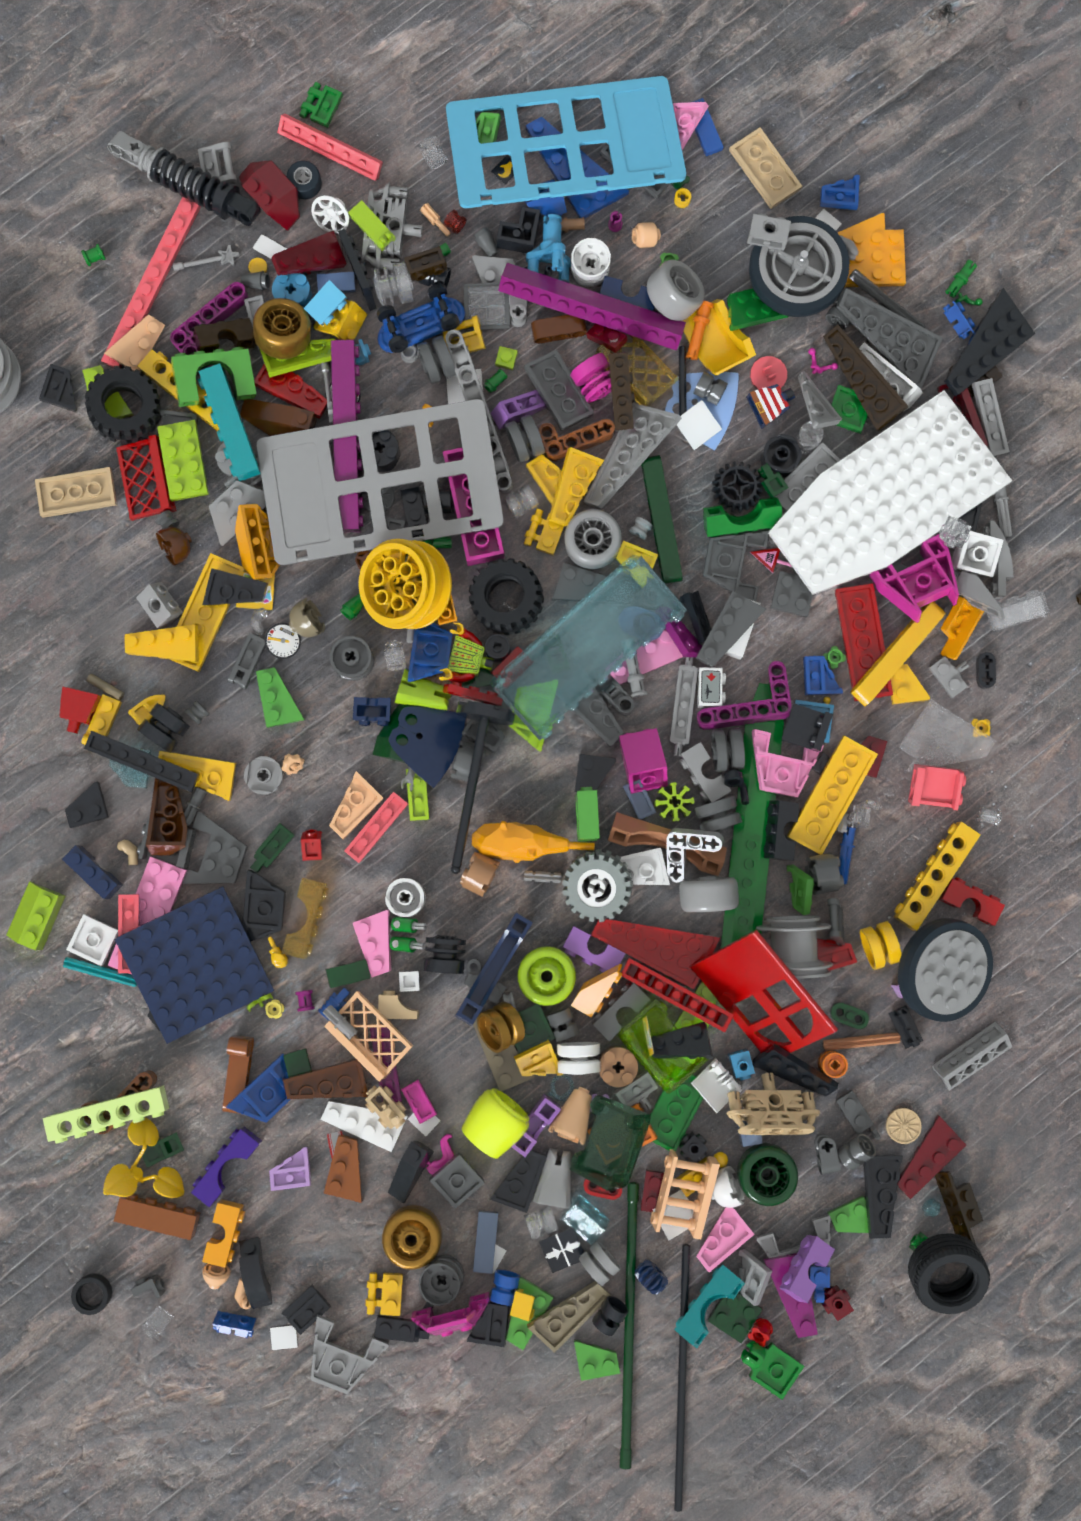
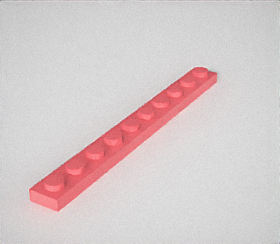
(155, 272)

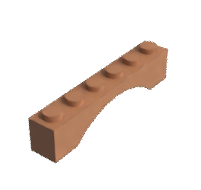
(632, 831)

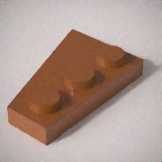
(344, 1172)

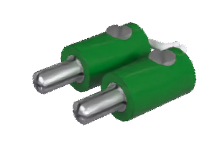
(408, 925)

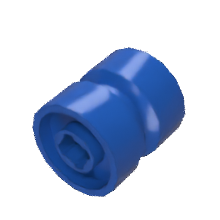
(505, 1287)

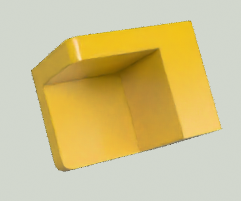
(522, 1305)

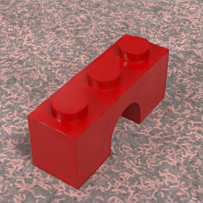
(987, 908)

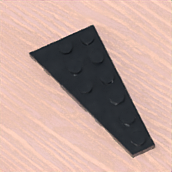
(993, 340)

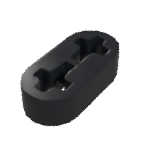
(990, 669)

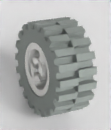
(605, 867)

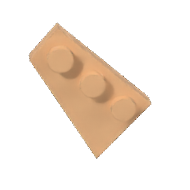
(136, 343)
(355, 806)

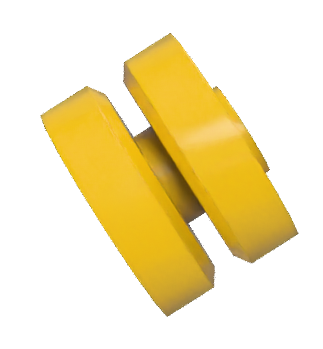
(880, 945)

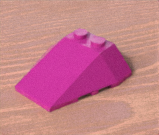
(451, 1321)

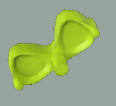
(265, 997)

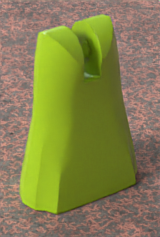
(422, 693)

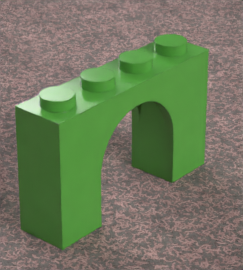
(235, 362)
(587, 815)

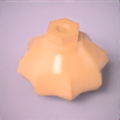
(292, 764)

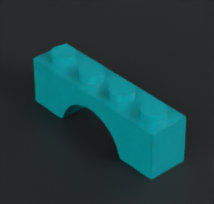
(722, 1285)

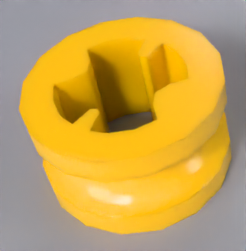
(687, 195)

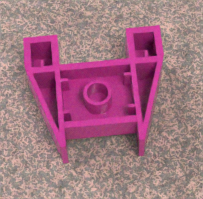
(921, 582)

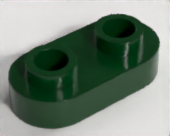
(848, 1015)

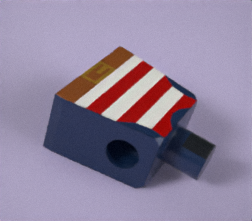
(769, 403)

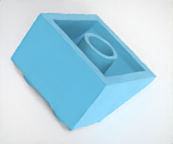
(326, 303)

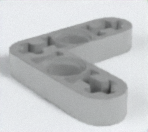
(681, 846)

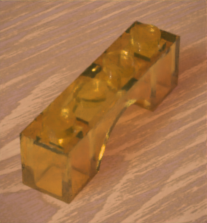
(312, 894)

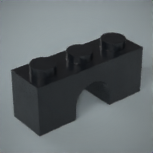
(776, 843)

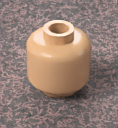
(645, 235)

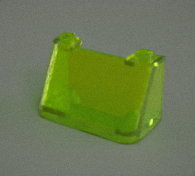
(666, 1072)

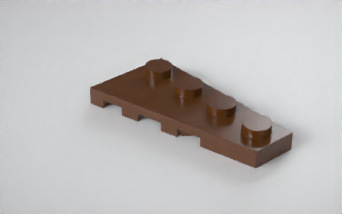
(336, 1080)

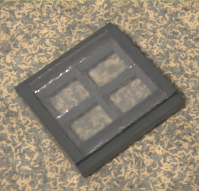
(488, 304)

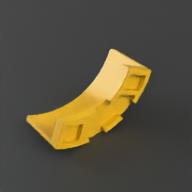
(720, 346)

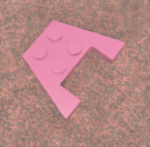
(780, 773)

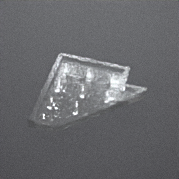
(943, 739)

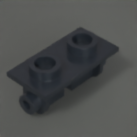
(906, 1027)

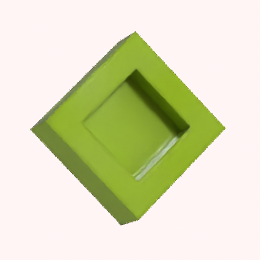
(506, 358)

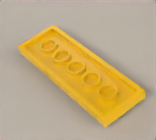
(206, 617)
(832, 795)

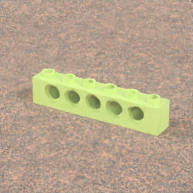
(55, 1123)

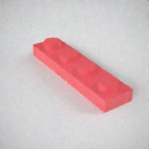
(376, 827)
(127, 920)

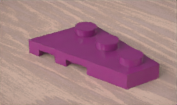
(683, 639)

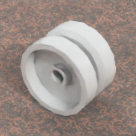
(578, 1060)

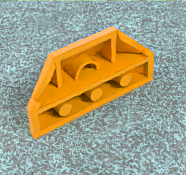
(255, 542)

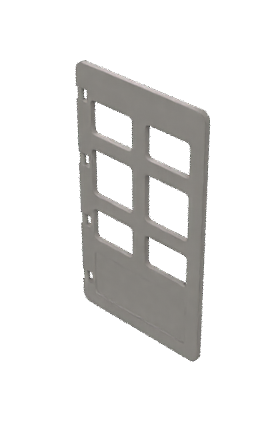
(305, 495)

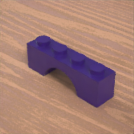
(211, 1185)

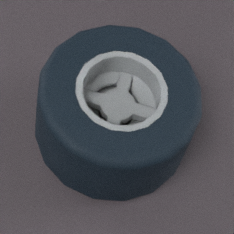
(302, 172)

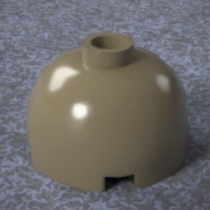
(305, 619)

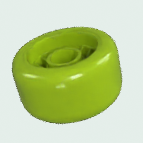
(546, 959)

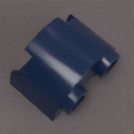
(372, 710)

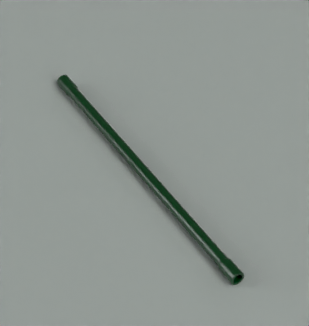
(625, 1450)

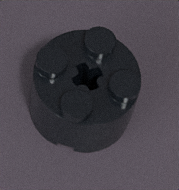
(391, 452)
(790, 452)

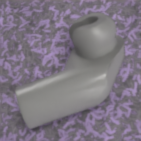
(851, 247)

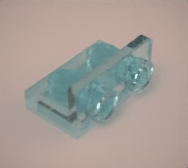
(586, 1220)

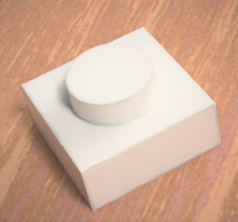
(409, 981)

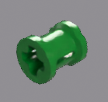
(93, 255)

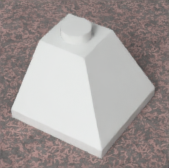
(978, 554)

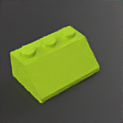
(35, 916)

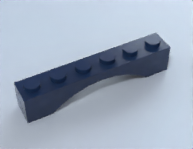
(493, 969)

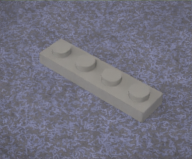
(990, 416)

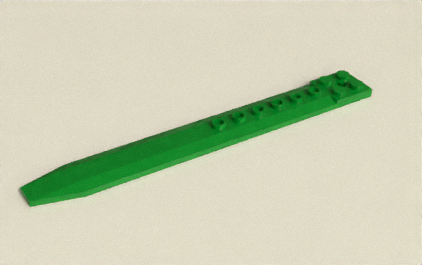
(749, 837)

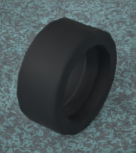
(76, 1298)

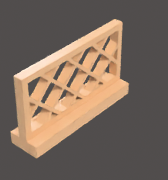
(361, 1050)

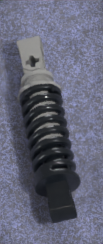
(184, 179)

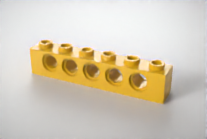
(151, 366)
(967, 839)

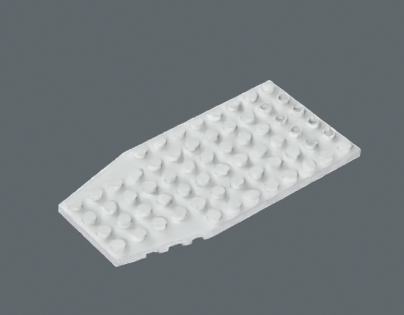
(888, 496)

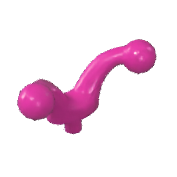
(817, 369)

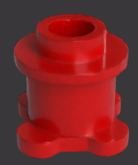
(761, 1331)

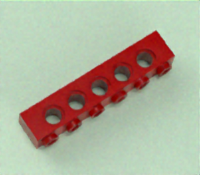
(677, 995)

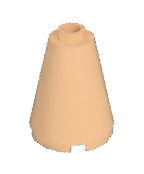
(573, 1117)

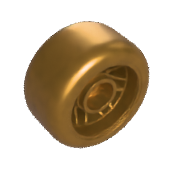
(282, 328)
(414, 1221)

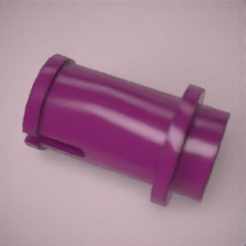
(615, 223)

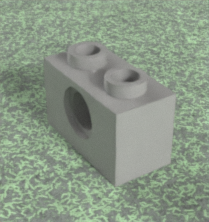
(760, 237)
(159, 604)

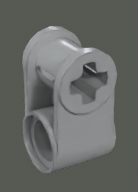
(518, 306)

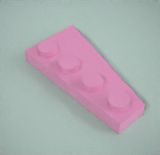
(651, 657)

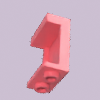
(936, 786)

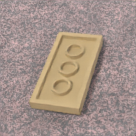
(765, 168)
(75, 492)

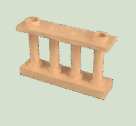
(700, 1206)

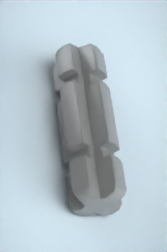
(540, 876)

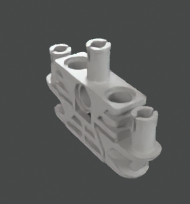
(395, 217)

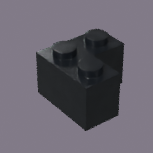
(520, 236)

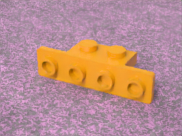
(959, 627)

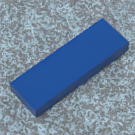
(708, 134)

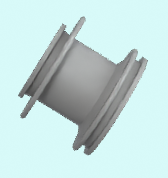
(796, 944)

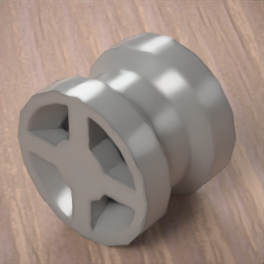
(640, 528)

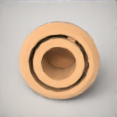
(215, 1275)

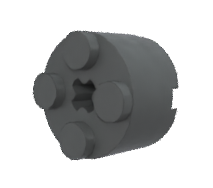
(463, 761)
(825, 873)

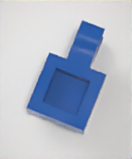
(821, 1277)

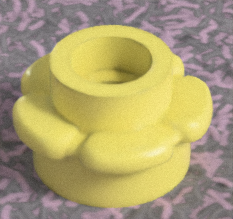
(279, 1009)

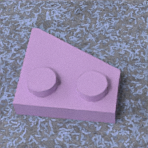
(292, 1172)

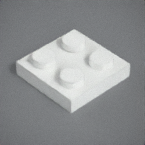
(93, 940)

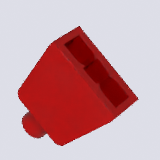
(77, 707)

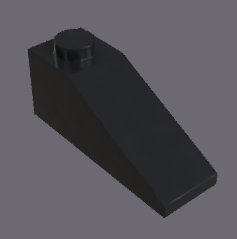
(410, 1170)

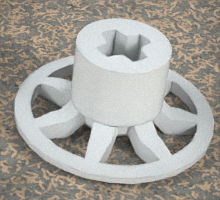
(332, 211)

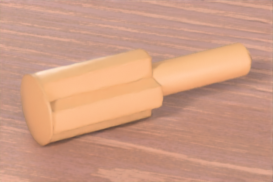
(434, 218)

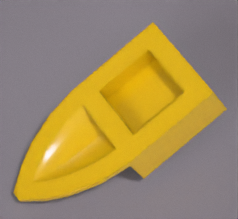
(142, 709)

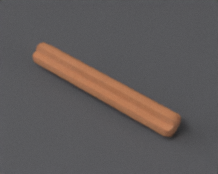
(861, 1041)

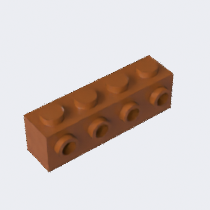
(157, 1216)

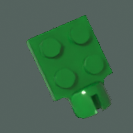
(772, 1367)

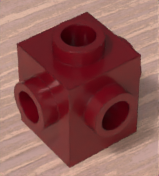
(837, 1302)

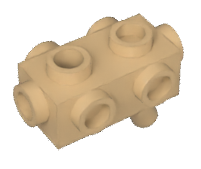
(389, 1111)

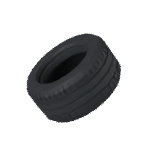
(958, 1295)

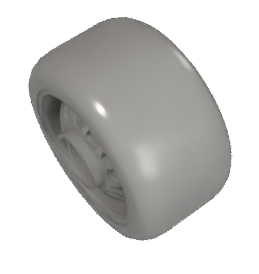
(675, 290)
(592, 524)
(709, 894)

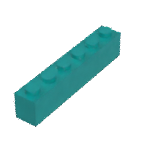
(229, 422)

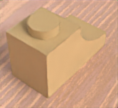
(393, 1008)

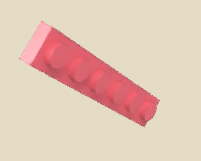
(329, 147)

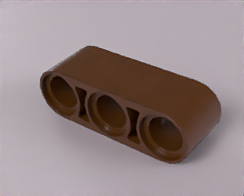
(558, 328)

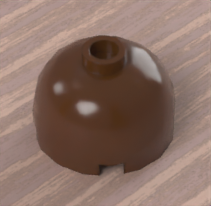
(175, 544)

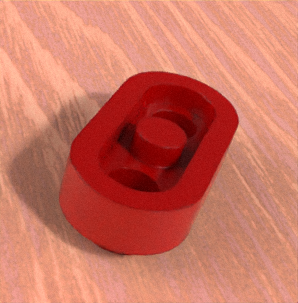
(600, 1192)

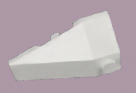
(901, 384)

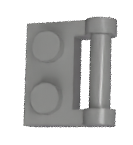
(210, 161)

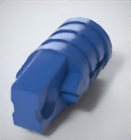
(336, 1001)

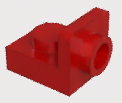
(311, 845)

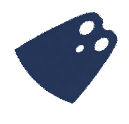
(437, 748)

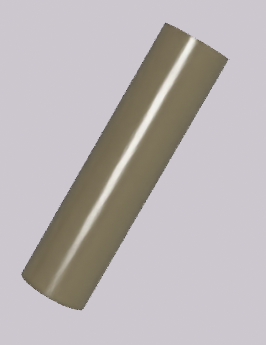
(104, 686)

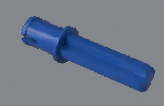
(846, 852)

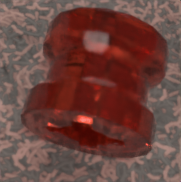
(455, 221)

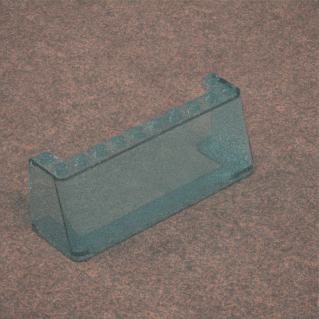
(587, 645)

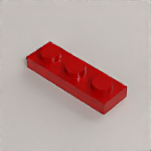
(472, 693)

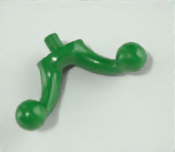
(979, 301)

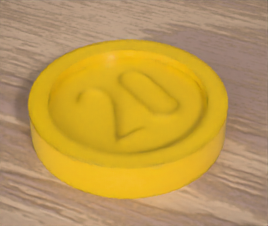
(257, 265)

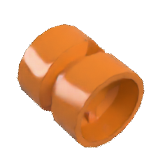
(832, 1064)

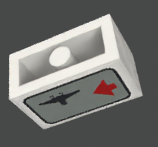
(710, 687)

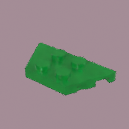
(749, 310)

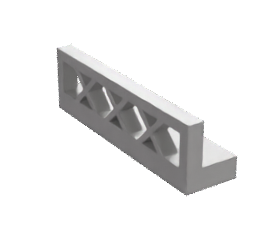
(972, 1053)

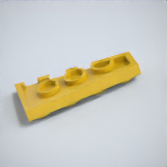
(574, 480)
(214, 776)

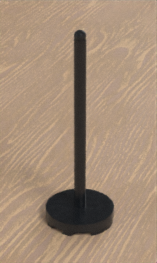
(484, 714)

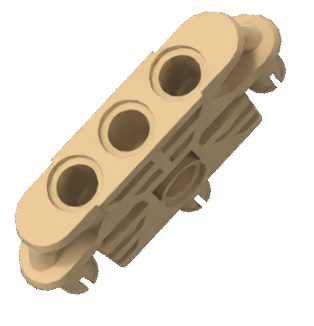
(768, 1119)

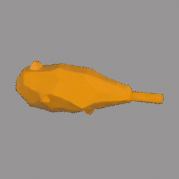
(521, 841)

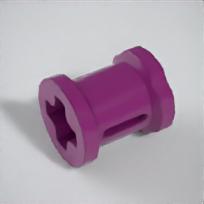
(302, 1007)

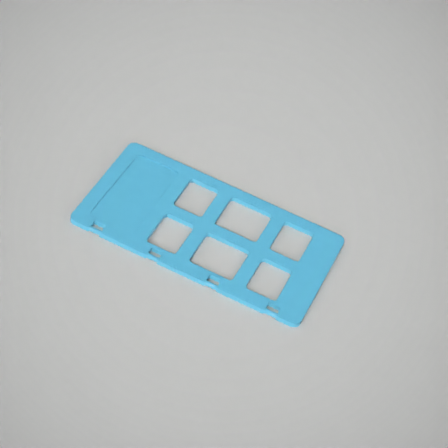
(637, 129)

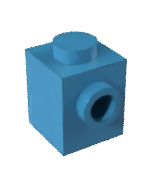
(741, 1064)

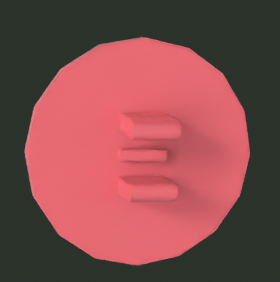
(768, 372)

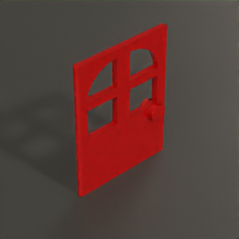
(747, 970)

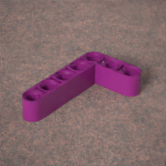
(212, 307)
(752, 707)

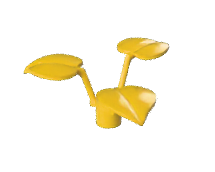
(124, 1181)

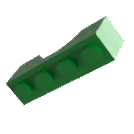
(763, 516)

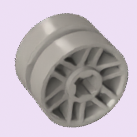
(599, 1263)

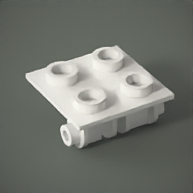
(714, 1085)

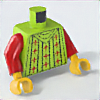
(465, 657)

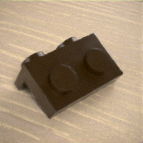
(425, 264)

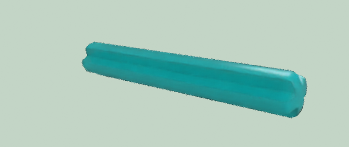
(99, 971)

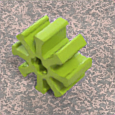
(678, 797)

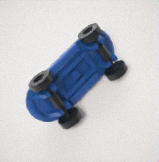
(419, 323)

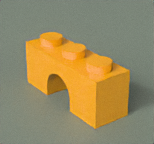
(229, 1216)

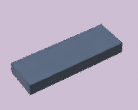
(485, 1242)

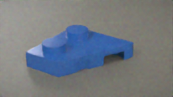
(841, 194)
(818, 677)

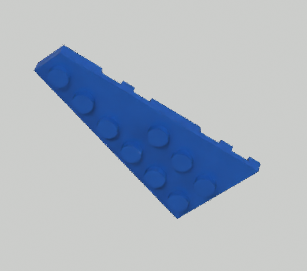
(557, 161)

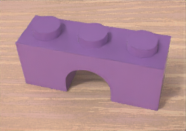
(577, 944)
(539, 1117)
(796, 1280)

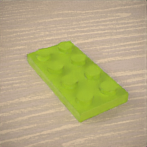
(183, 460)

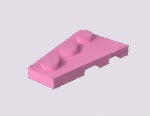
(374, 941)
(724, 1239)

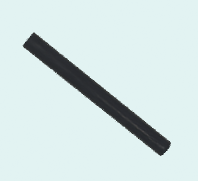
(682, 380)

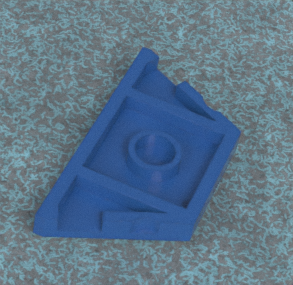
(429, 652)
(264, 1094)

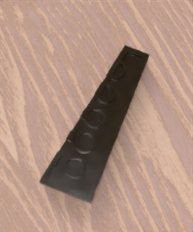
(871, 388)

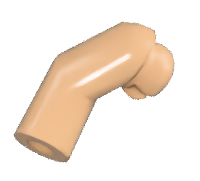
(241, 1297)

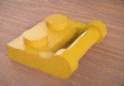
(473, 339)

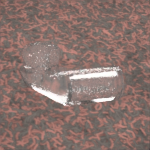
(256, 620)

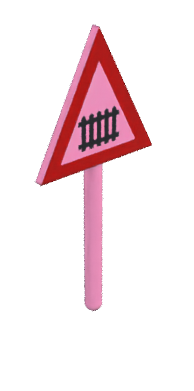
(769, 558)

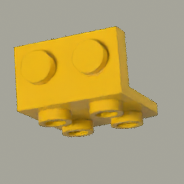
(345, 322)

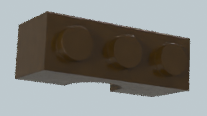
(238, 331)

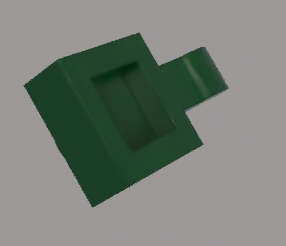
(773, 483)

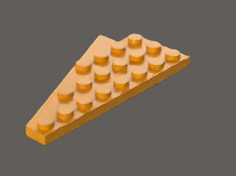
(880, 252)

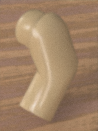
(130, 849)

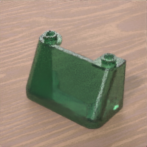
(611, 1144)

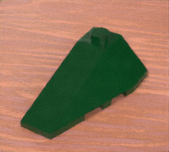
(382, 745)

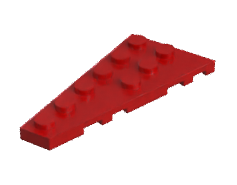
(660, 948)

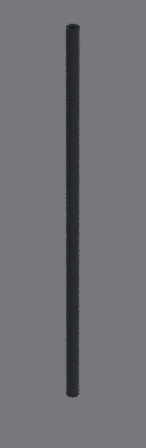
(681, 1382)

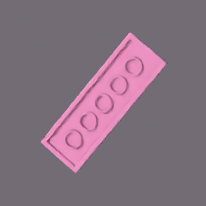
(156, 893)

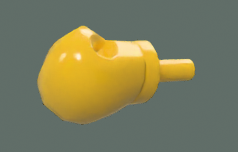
(278, 959)

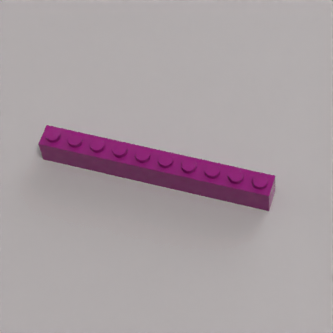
(591, 306)
(346, 410)

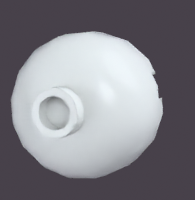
(727, 1189)

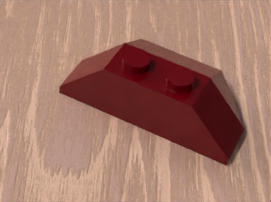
(272, 192)

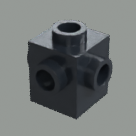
(690, 1140)

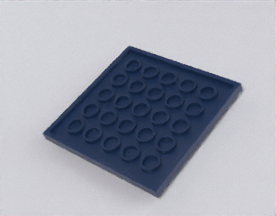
(194, 964)

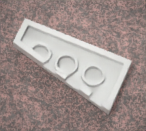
(646, 868)
(361, 1123)

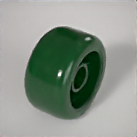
(772, 1189)

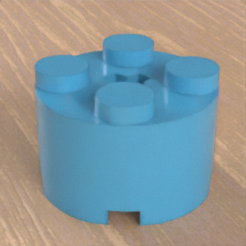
(292, 287)

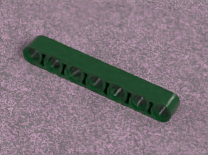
(661, 520)

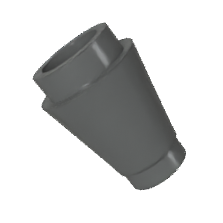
(486, 241)
(256, 280)

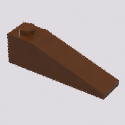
(277, 418)
(167, 821)

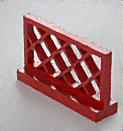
(158, 471)

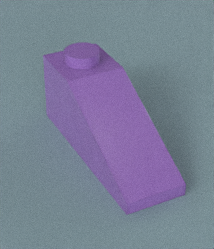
(517, 407)

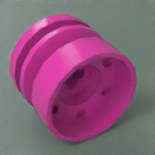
(593, 376)

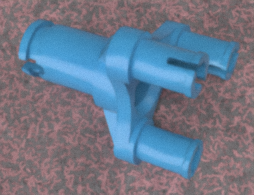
(551, 249)

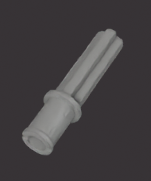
(1003, 512)

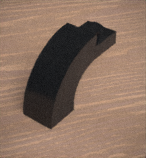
(253, 1274)

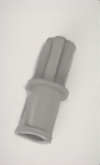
(340, 1022)

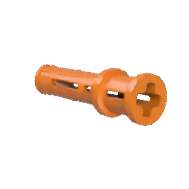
(701, 321)

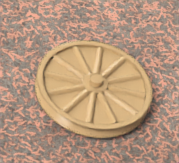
(903, 1125)

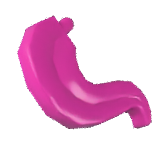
(447, 1153)

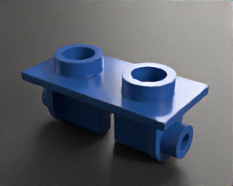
(964, 324)
(225, 1322)

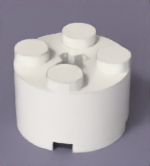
(395, 893)

